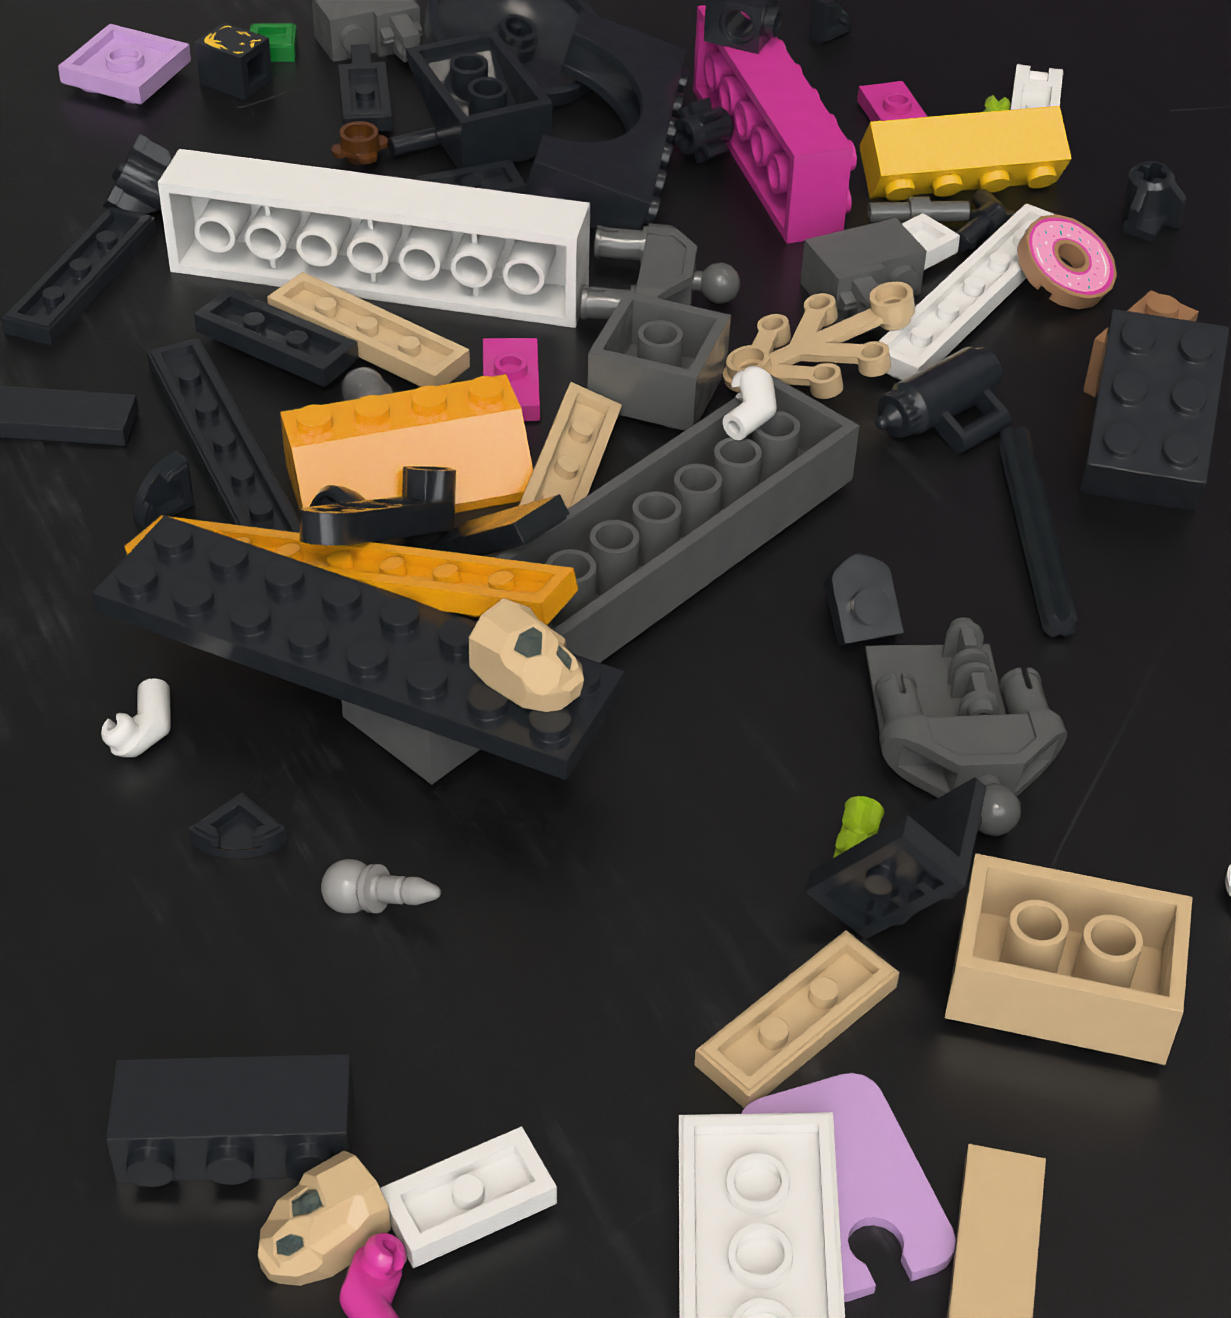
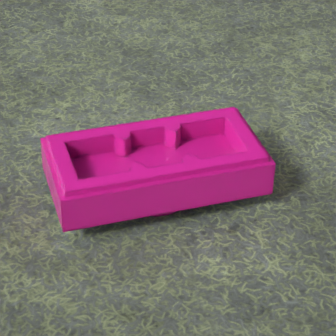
(889, 102)
(520, 363)

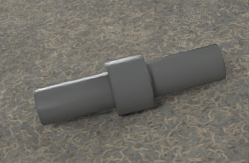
(938, 210)

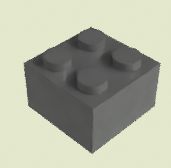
(660, 359)

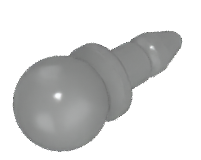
(355, 887)

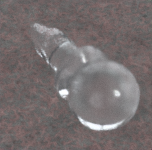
(363, 382)

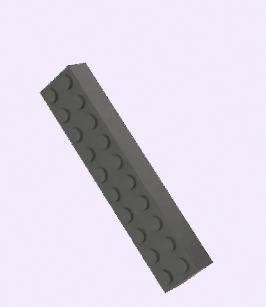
(663, 537)

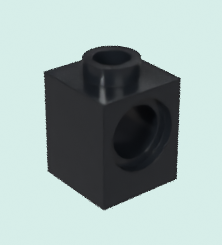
(730, 28)

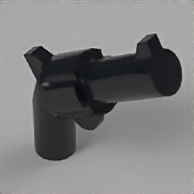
(984, 220)

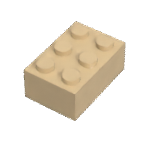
(1071, 959)

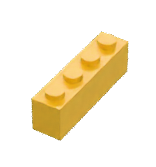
(964, 152)

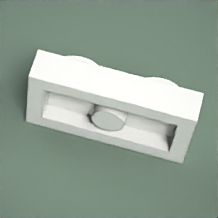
(468, 1196)

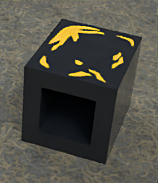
(234, 61)

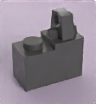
(382, 24)
(858, 260)

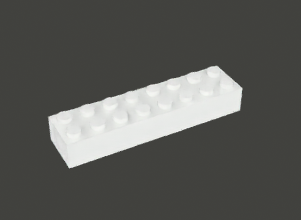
(377, 236)

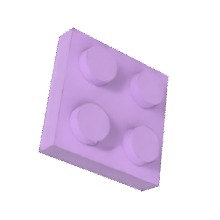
(124, 63)

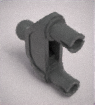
(665, 269)
(998, 749)

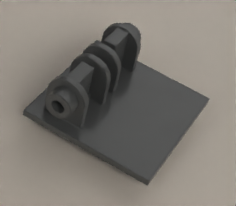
(949, 677)

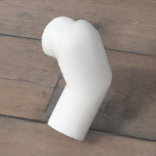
(757, 406)
(151, 724)

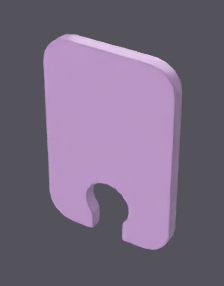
(875, 1176)

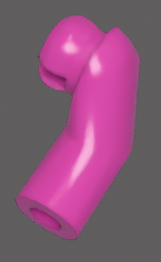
(373, 1278)

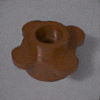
(359, 143)

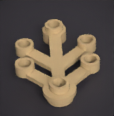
(890, 309)

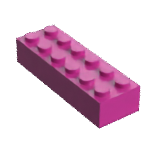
(780, 134)

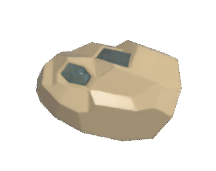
(524, 658)
(322, 1222)

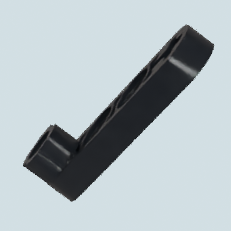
(423, 508)

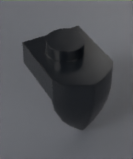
(862, 601)

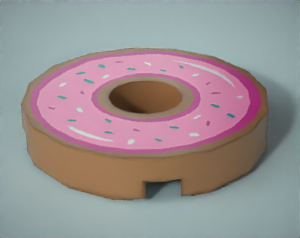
(1065, 237)

